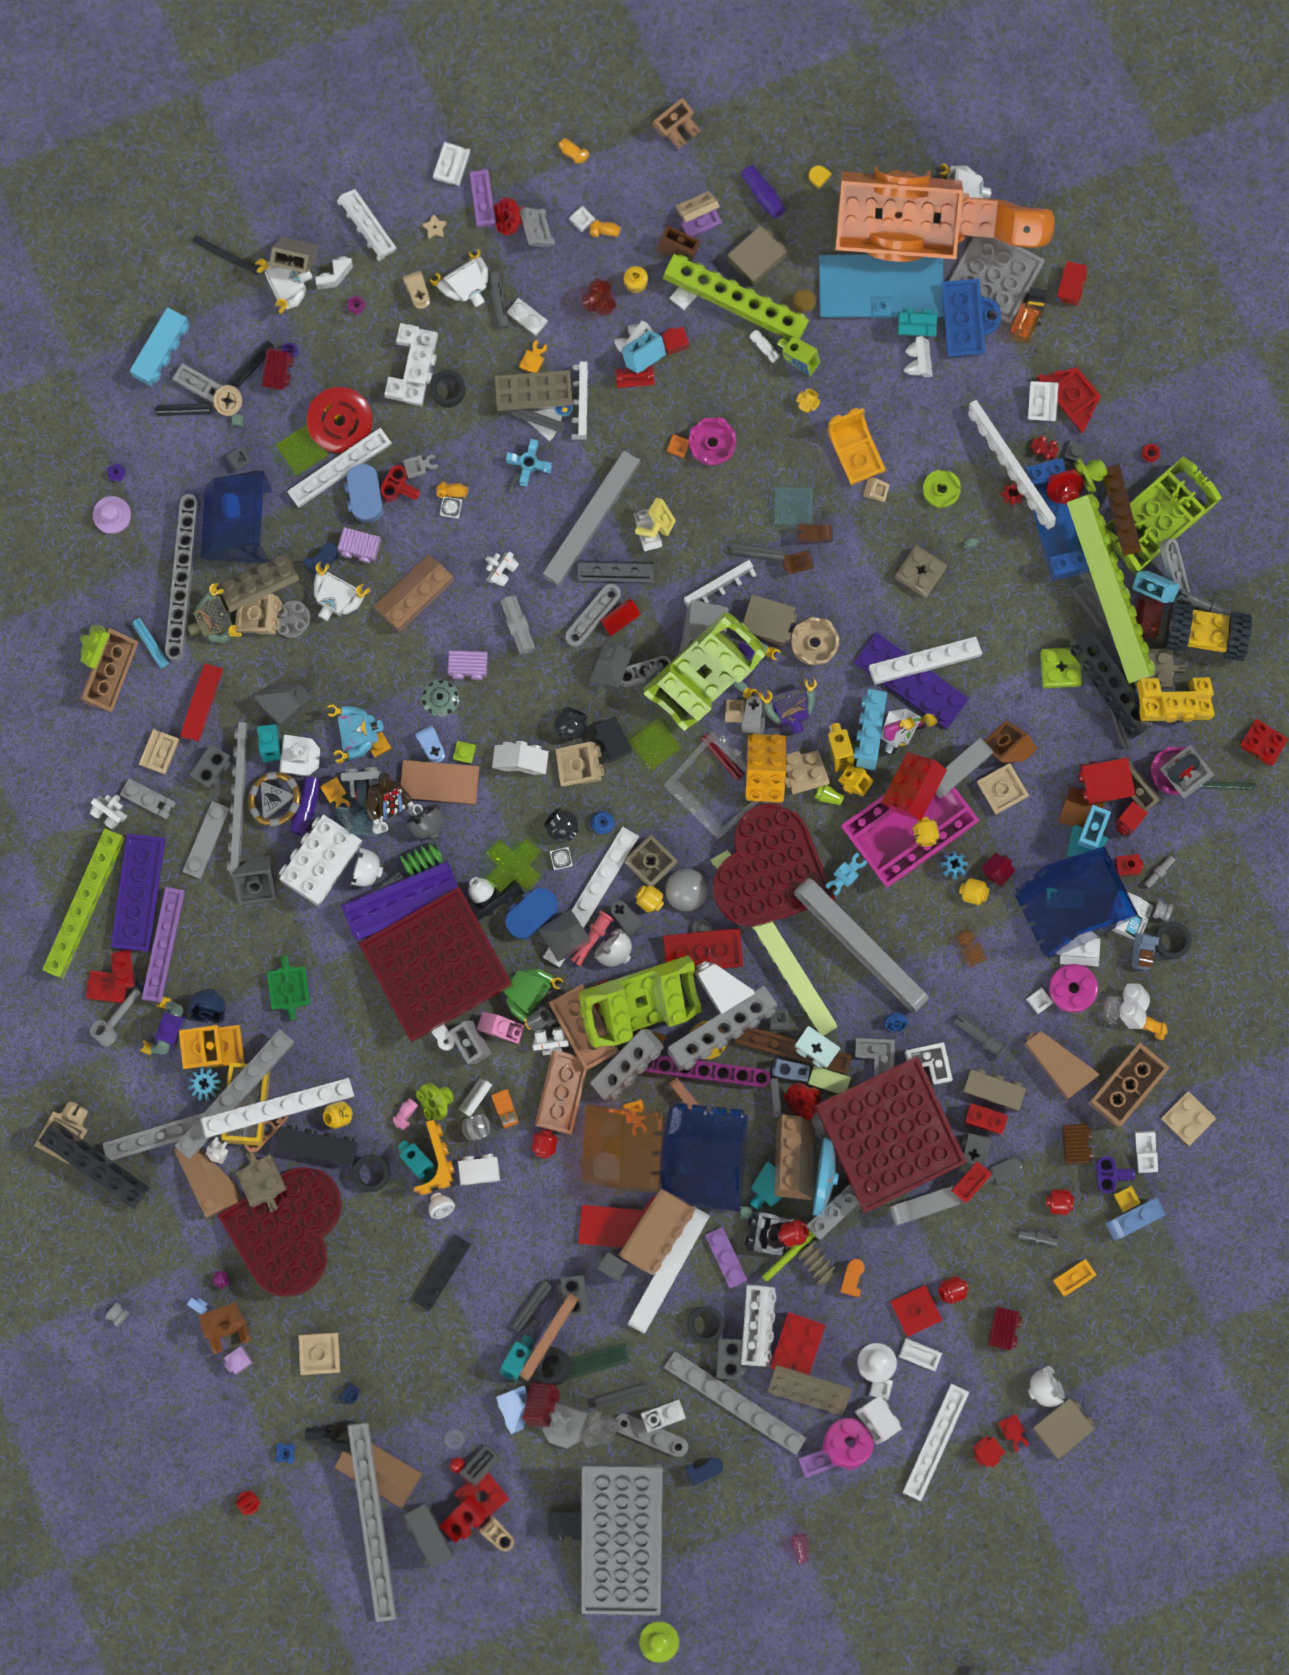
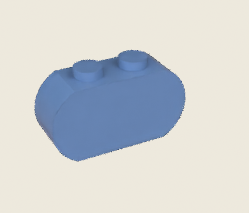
(364, 493)
(1135, 1219)

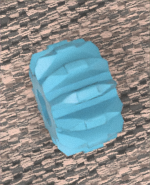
(199, 1089)

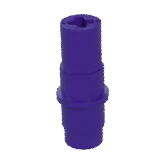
(763, 192)
(303, 817)

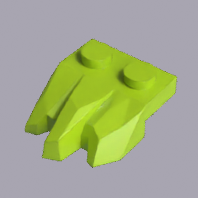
(93, 645)

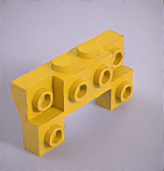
(1175, 705)

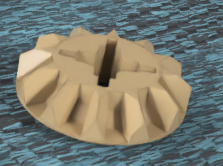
(233, 394)

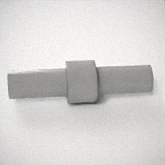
(1159, 871)

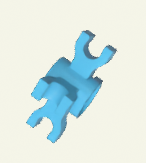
(519, 460)
(846, 874)

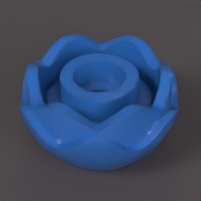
(602, 828)
(896, 1022)

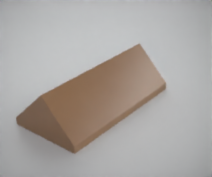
(108, 677)
(393, 1476)

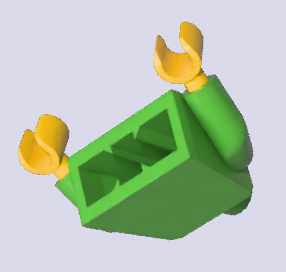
(528, 991)

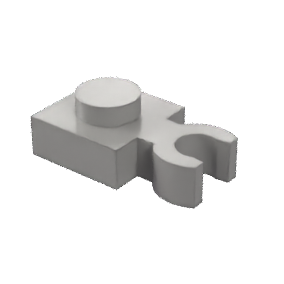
(417, 467)

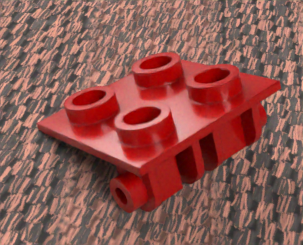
(1263, 742)

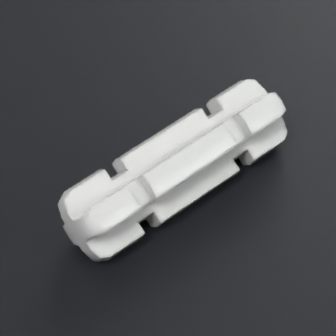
(765, 346)

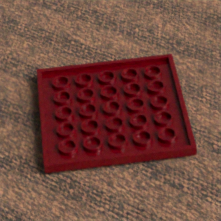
(435, 964)
(890, 1134)

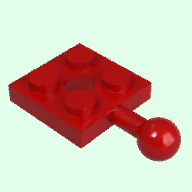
(496, 1495)

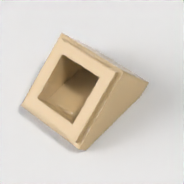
(876, 489)
(734, 710)

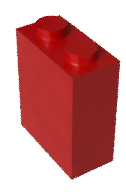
(1107, 780)

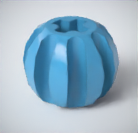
(958, 870)

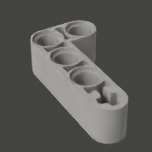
(963, 766)
(924, 1206)

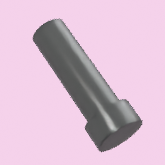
(512, 487)

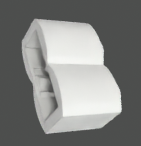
(1134, 1006)

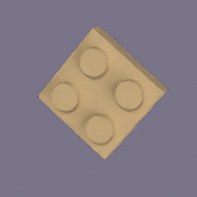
(1002, 789)
(1188, 1118)
(319, 1353)

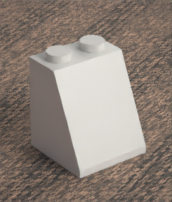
(721, 987)

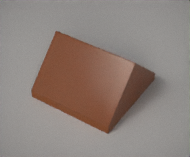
(1076, 808)

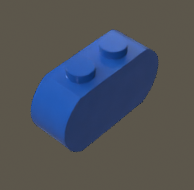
(531, 913)

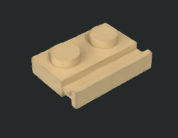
(697, 206)
(159, 752)

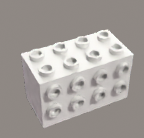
(320, 860)

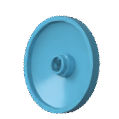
(825, 1177)

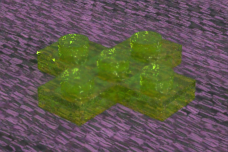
(513, 865)

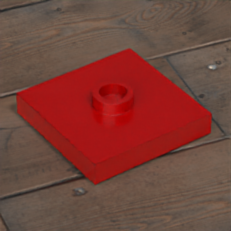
(916, 1311)

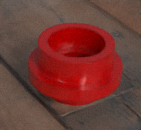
(1152, 447)

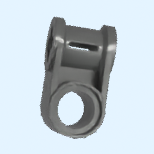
(628, 921)
(541, 1018)

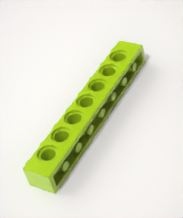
(725, 300)
(83, 904)

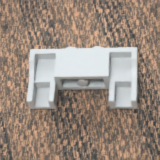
(417, 372)

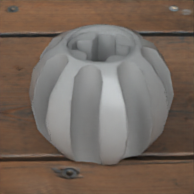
(476, 1127)

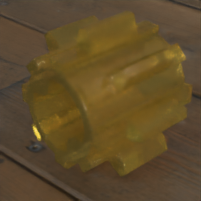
(804, 300)

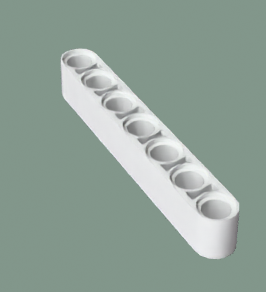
(667, 1273)

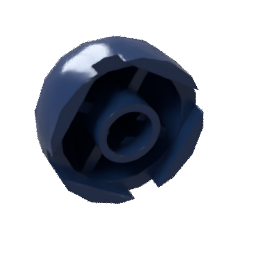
(204, 1004)

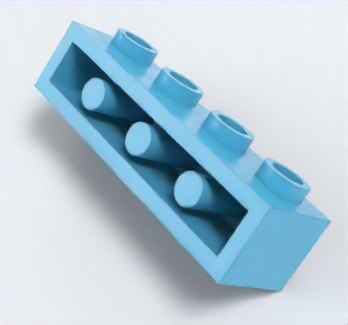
(159, 347)
(871, 729)

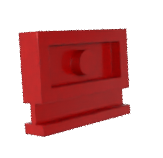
(102, 988)

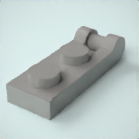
(195, 382)
(147, 798)

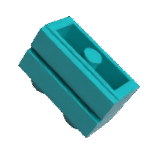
(917, 323)

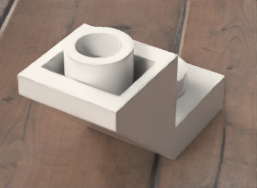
(341, 268)
(643, 520)
(663, 1416)

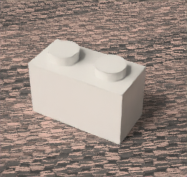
(479, 1170)
(878, 1419)

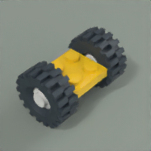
(1208, 631)

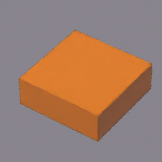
(678, 446)

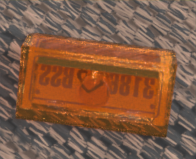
(1025, 323)

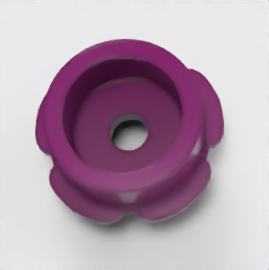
(355, 300)
(220, 1279)

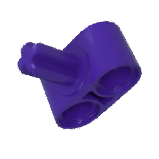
(1112, 1175)

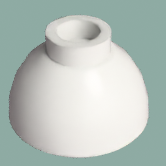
(480, 889)
(440, 1206)

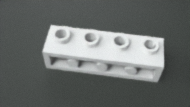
(758, 1326)

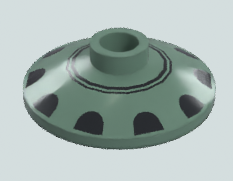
(440, 707)

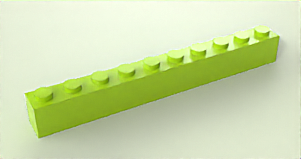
(1110, 588)

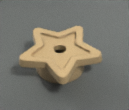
(434, 222)

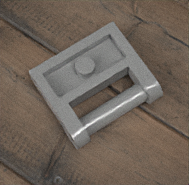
(536, 227)

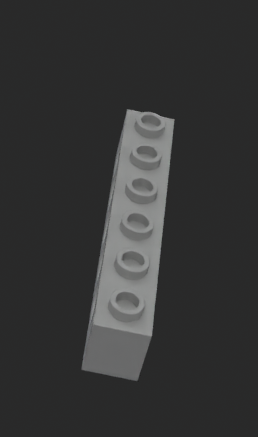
(684, 1060)

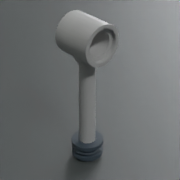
(103, 1031)

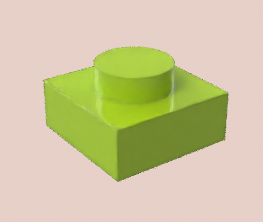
(464, 752)

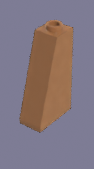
(1060, 1065)

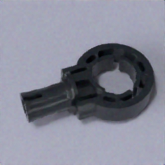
(329, 1435)

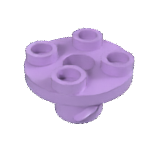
(112, 515)

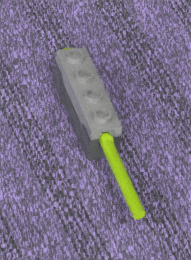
(819, 1226)

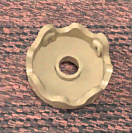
(815, 628)

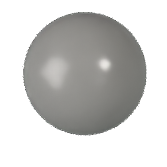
(686, 890)

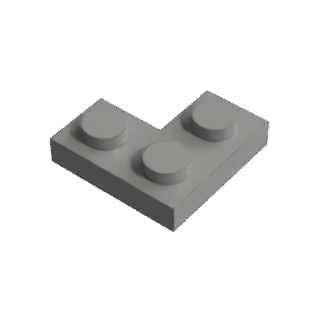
(878, 1049)

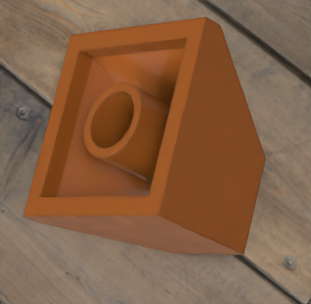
(1010, 743)

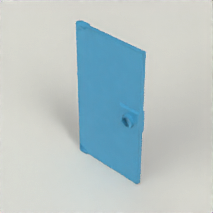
(877, 287)

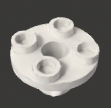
(876, 1362)

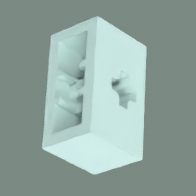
(812, 1037)

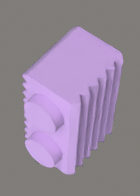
(358, 545)
(467, 664)

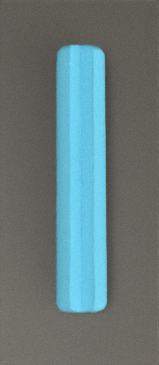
(150, 643)

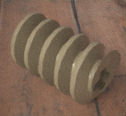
(817, 1263)

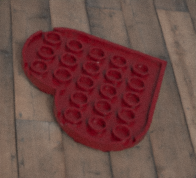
(768, 866)
(287, 1245)

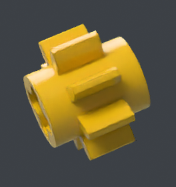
(808, 400)

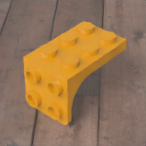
(855, 446)
(766, 768)
(445, 1168)

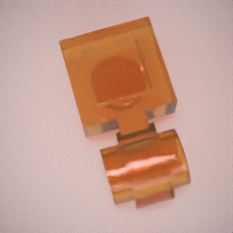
(973, 953)

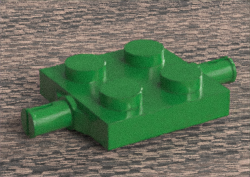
(288, 988)

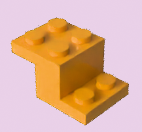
(211, 1046)

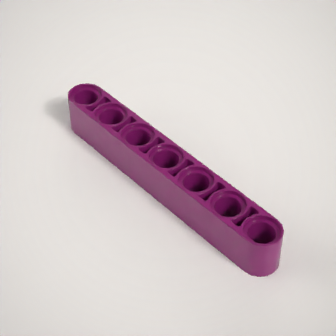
(712, 1075)

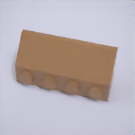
(414, 593)
(794, 1158)
(657, 1232)

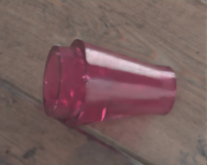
(800, 1547)

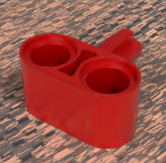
(398, 485)

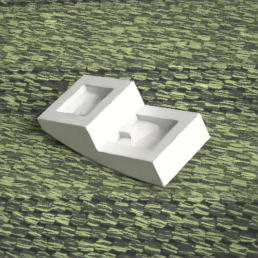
(1146, 1151)

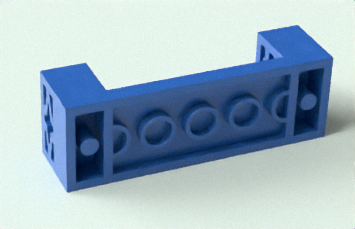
(1061, 542)

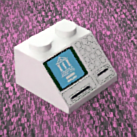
(1139, 922)

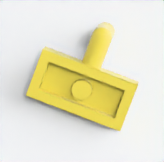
(662, 520)

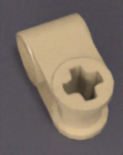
(416, 287)
(496, 1533)

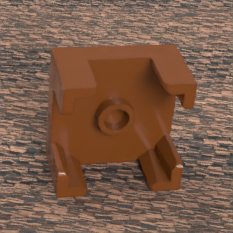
(222, 1323)

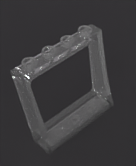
(691, 803)

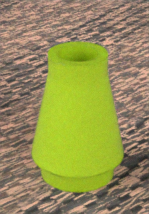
(828, 795)

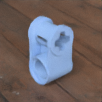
(429, 741)

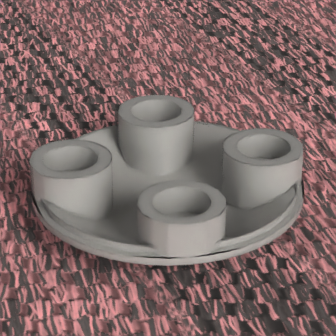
(293, 619)

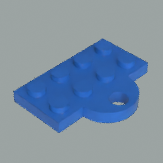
(967, 318)

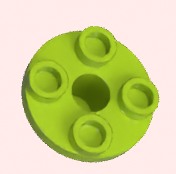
(1093, 471)
(434, 1101)
(659, 1641)

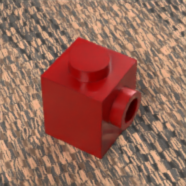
(675, 340)
(1128, 865)

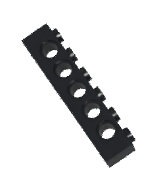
(1109, 675)
(94, 1164)

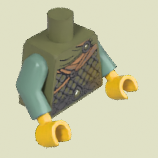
(213, 618)

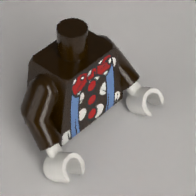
(387, 800)

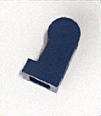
(327, 555)
(712, 1468)

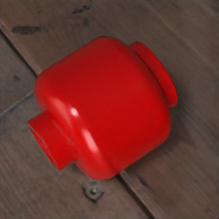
(544, 1143)
(1060, 1201)
(793, 1233)
(953, 1290)

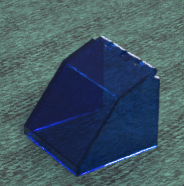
(234, 518)
(1075, 901)
(705, 1155)

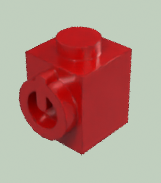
(988, 1451)

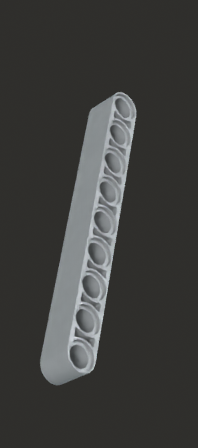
(182, 569)
(861, 945)

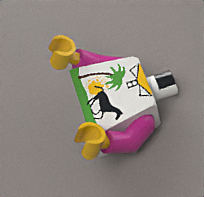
(901, 726)

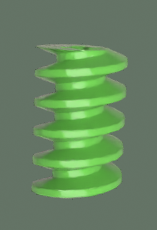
(422, 859)

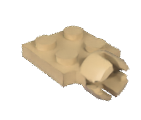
(68, 1120)

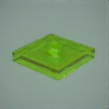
(301, 451)
(655, 744)

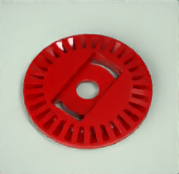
(343, 402)

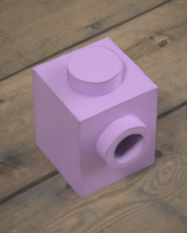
(237, 1361)

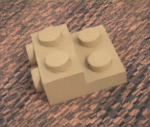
(259, 616)
(579, 764)
(805, 771)

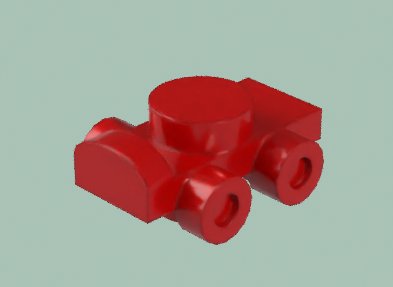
(1048, 450)

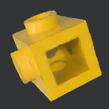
(852, 778)

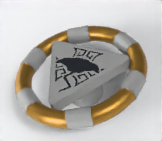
(274, 799)

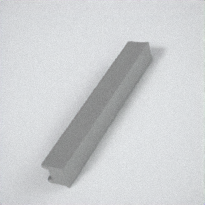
(591, 518)

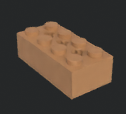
(1115, 1085)

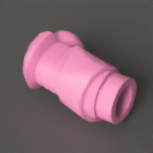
(404, 1114)

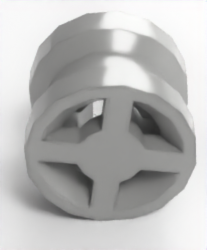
(1162, 911)
(117, 1314)

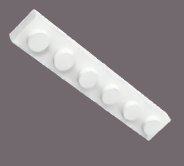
(339, 467)
(925, 660)
(935, 1442)

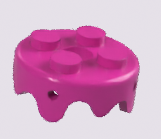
(717, 429)
(1157, 776)
(1069, 1001)
(839, 1452)

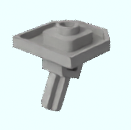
(565, 1426)

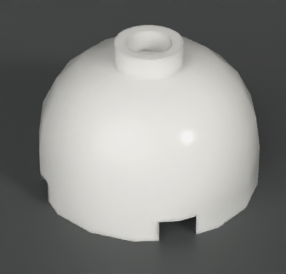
(366, 869)
(614, 950)
(1045, 1388)

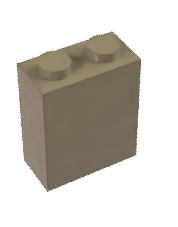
(293, 255)
(757, 255)
(770, 620)
(1064, 1428)

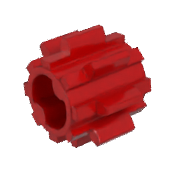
(1013, 499)
(248, 1502)

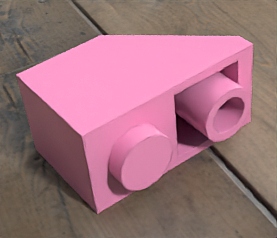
(500, 1027)

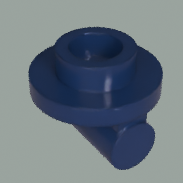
(349, 1394)

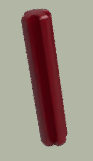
(727, 762)

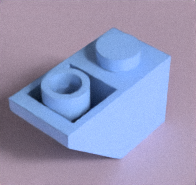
(512, 1408)

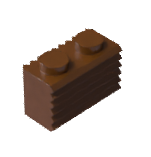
(678, 243)
(1076, 1144)

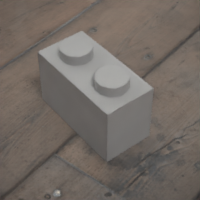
(470, 1042)

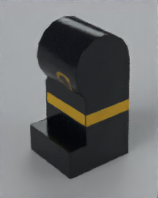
(1036, 298)

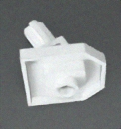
(299, 756)

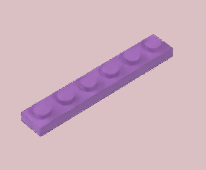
(163, 945)

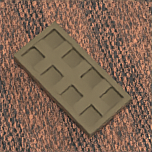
(533, 390)
(258, 582)
(809, 1390)

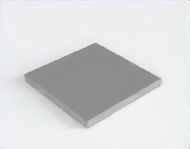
(1003, 272)

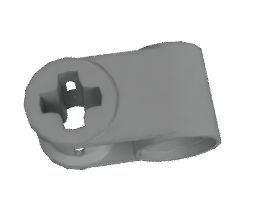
(753, 718)

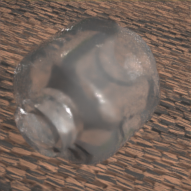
(1110, 1009)

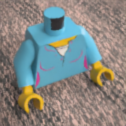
(356, 730)

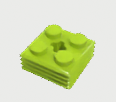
(1052, 676)

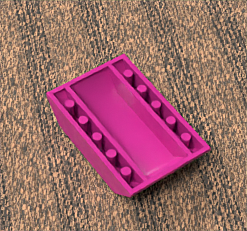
(888, 837)

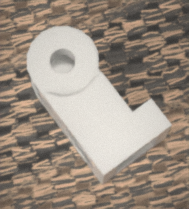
(444, 1038)

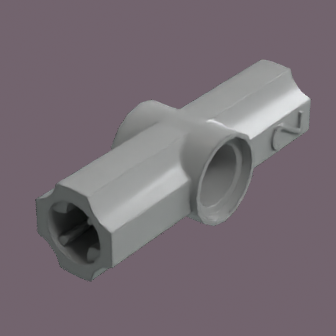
(517, 624)

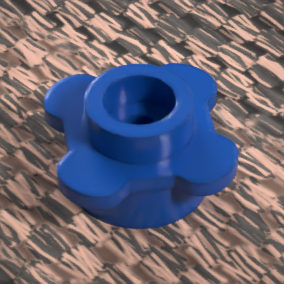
(280, 1450)

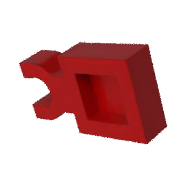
(1012, 1430)

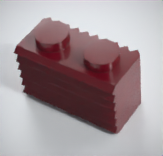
(277, 368)
(1004, 1328)
(540, 1404)

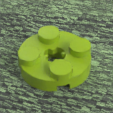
(942, 478)

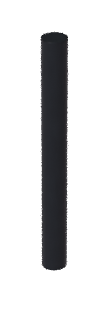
(223, 253)

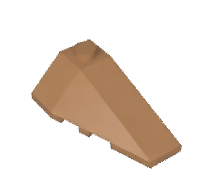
(209, 1183)

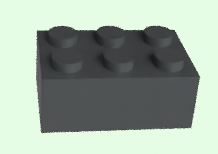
(428, 1536)

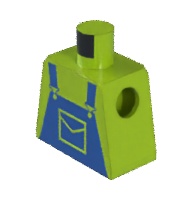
(800, 354)

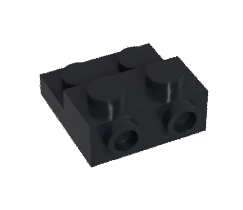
(764, 1234)

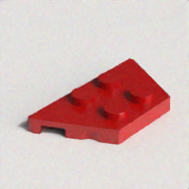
(1075, 395)

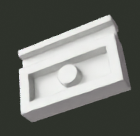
(451, 164)
(1043, 401)
(1083, 955)

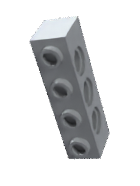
(604, 1081)

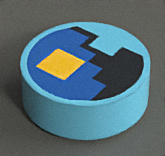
(564, 411)

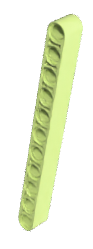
(791, 971)

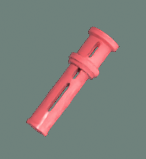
(597, 930)

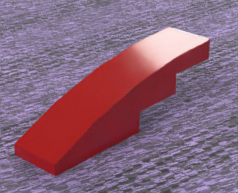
(201, 702)

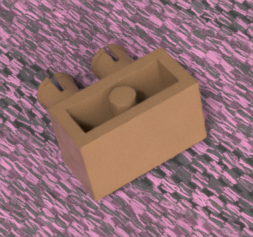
(677, 114)

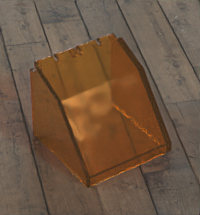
(621, 1147)

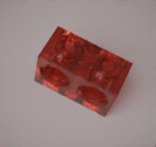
(1149, 616)

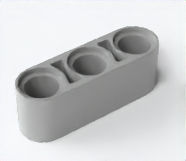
(634, 670)

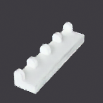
(367, 224)
(582, 401)
(720, 582)

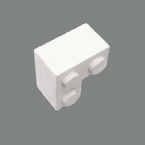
(520, 758)
(935, 1059)

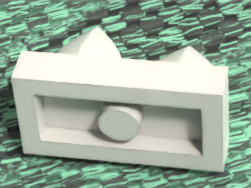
(527, 316)
(635, 331)
(922, 365)

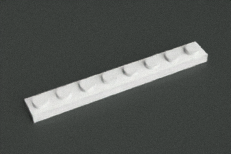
(1014, 469)
(600, 881)
(276, 1108)

